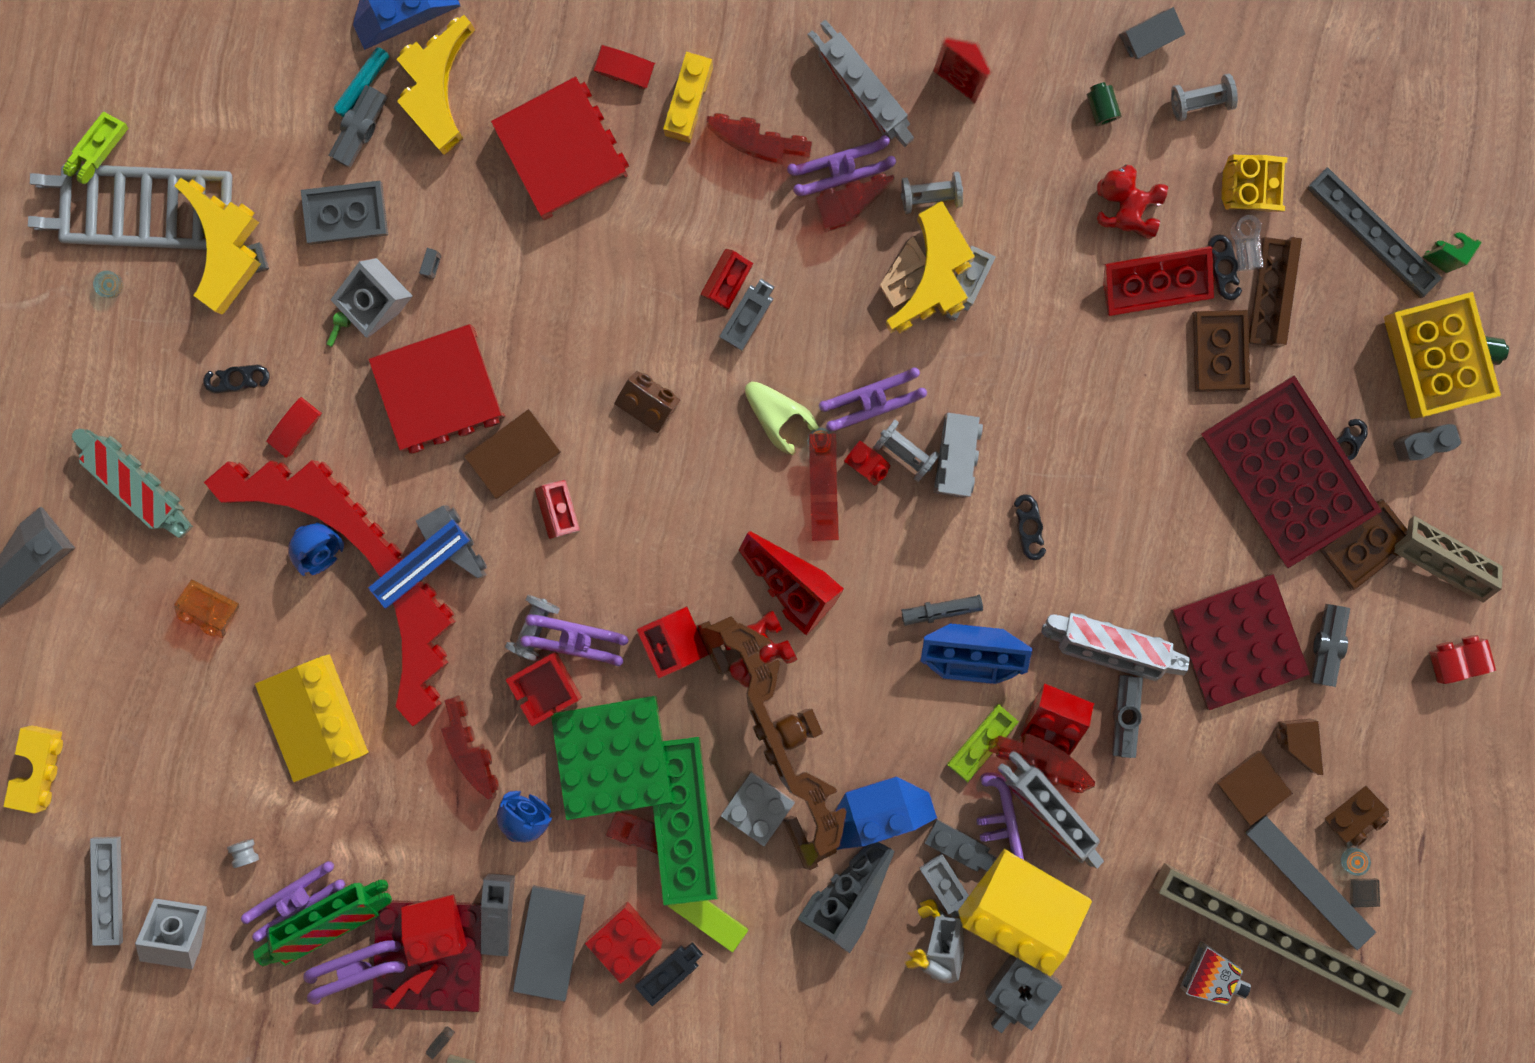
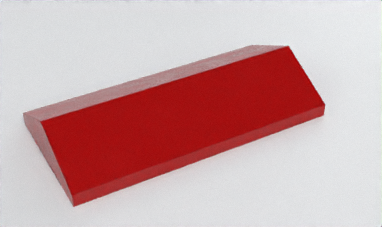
(962, 67)
(1159, 281)

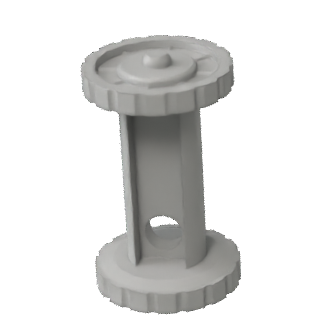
(1204, 97)
(932, 192)
(906, 450)
(541, 608)

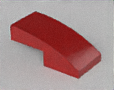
(623, 66)
(293, 427)
(414, 982)

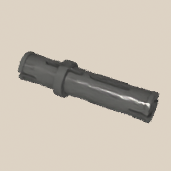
(935, 611)

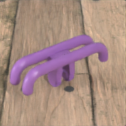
(842, 167)
(873, 400)
(574, 639)
(1008, 816)
(292, 899)
(352, 970)

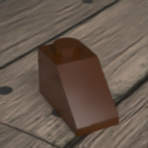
(1302, 741)

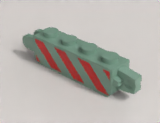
(130, 484)

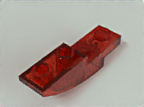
(746, 138)
(470, 759)
(1049, 760)

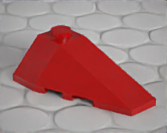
(799, 586)

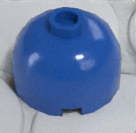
(314, 548)
(522, 817)

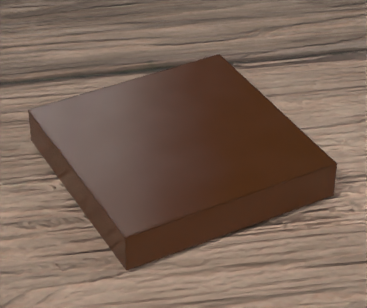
(1254, 787)

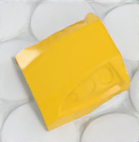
(1259, 179)

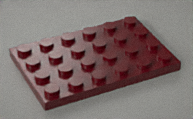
(1290, 472)

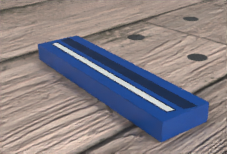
(419, 564)

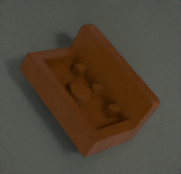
(647, 401)
(1358, 817)

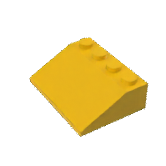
(1442, 355)
(311, 718)
(1025, 912)

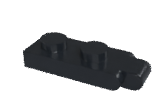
(669, 973)

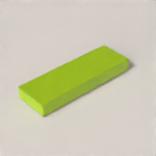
(975, 749)
(712, 922)

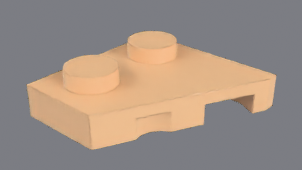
(904, 275)

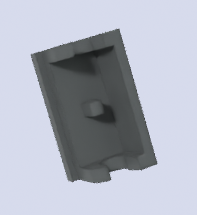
(1152, 33)

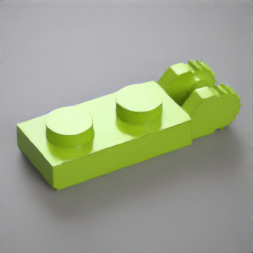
(94, 147)

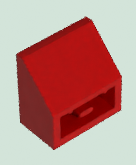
(672, 642)
(1058, 718)

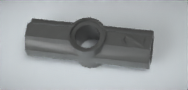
(358, 126)
(1330, 645)
(1126, 734)

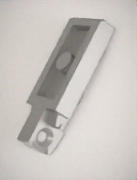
(973, 278)
(945, 884)

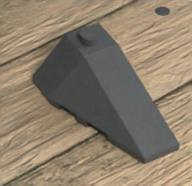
(30, 554)
(847, 902)

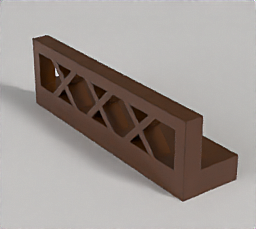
(1284, 294)

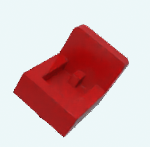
(867, 463)

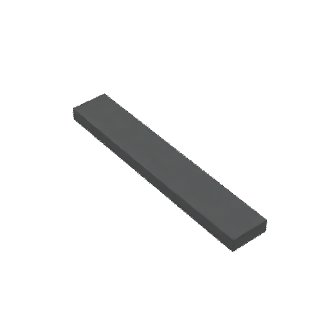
(1374, 232)
(1310, 882)

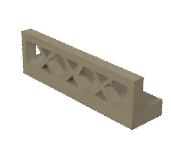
(1450, 564)

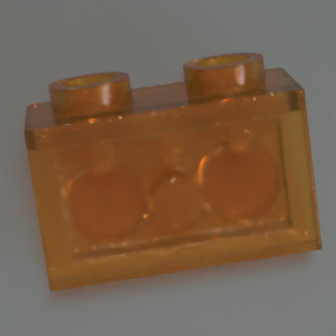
(205, 609)

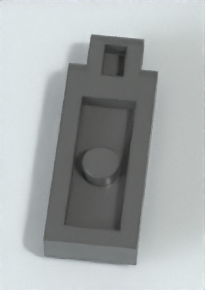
(748, 315)
(959, 846)

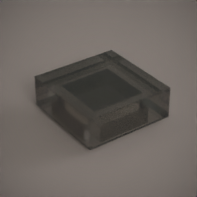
(1365, 892)
(439, 1042)

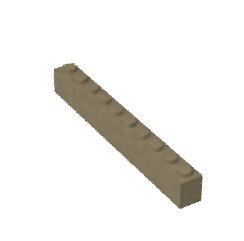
(1282, 939)

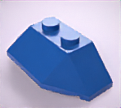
(384, 19)
(975, 653)
(883, 812)

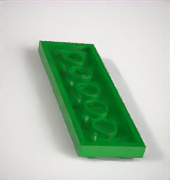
(684, 828)

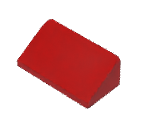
(727, 278)
(557, 509)

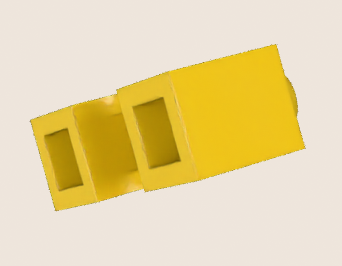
(687, 97)
(41, 748)

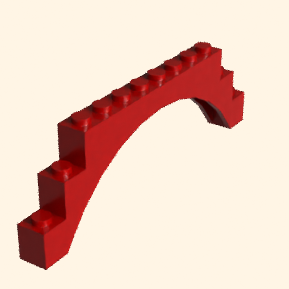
(319, 495)

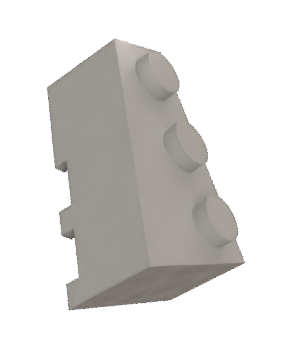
(958, 455)

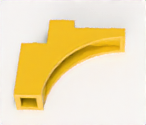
(430, 69)
(225, 230)
(939, 287)

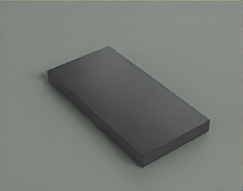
(549, 943)

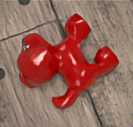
(1120, 187)
(768, 653)

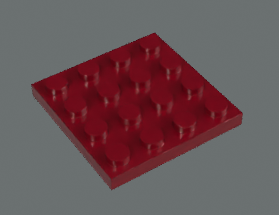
(1240, 642)
(454, 983)

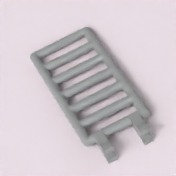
(117, 238)

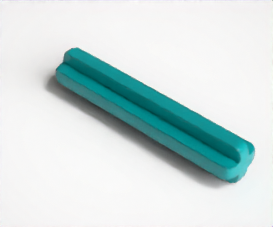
(364, 77)

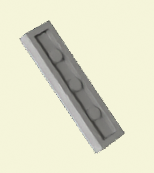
(106, 891)

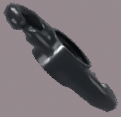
(1221, 279)
(226, 386)
(1354, 441)
(1027, 540)

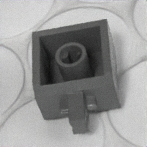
(1016, 1006)

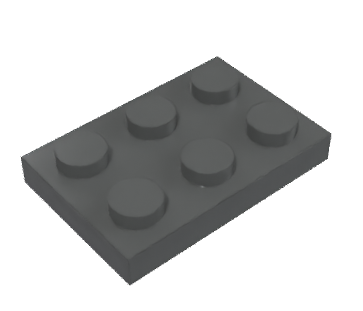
(344, 212)

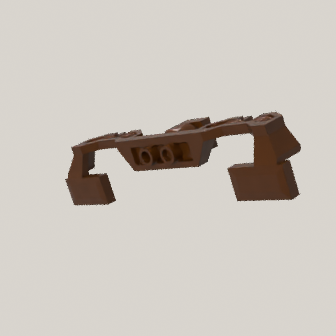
(779, 736)

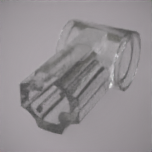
(1247, 247)

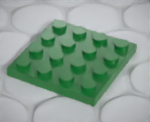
(611, 758)

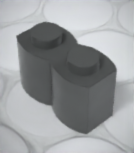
(1429, 441)

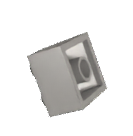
(371, 296)
(172, 934)

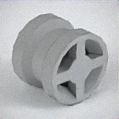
(243, 853)

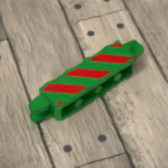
(323, 922)

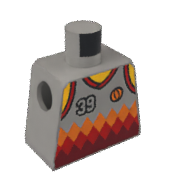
(1214, 977)

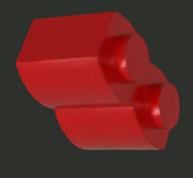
(1462, 660)

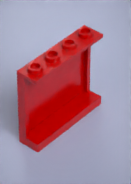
(560, 146)
(436, 389)

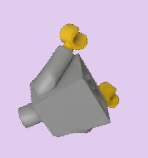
(945, 947)

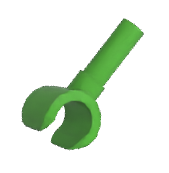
(338, 320)

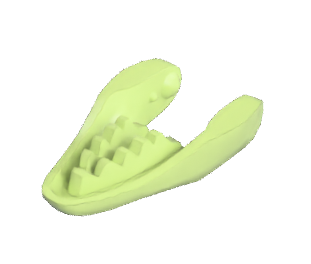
(774, 410)

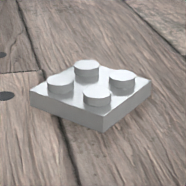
(757, 808)

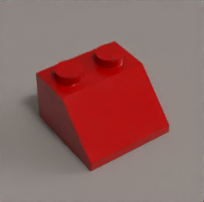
(432, 930)

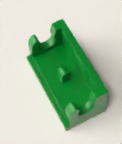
(1453, 257)

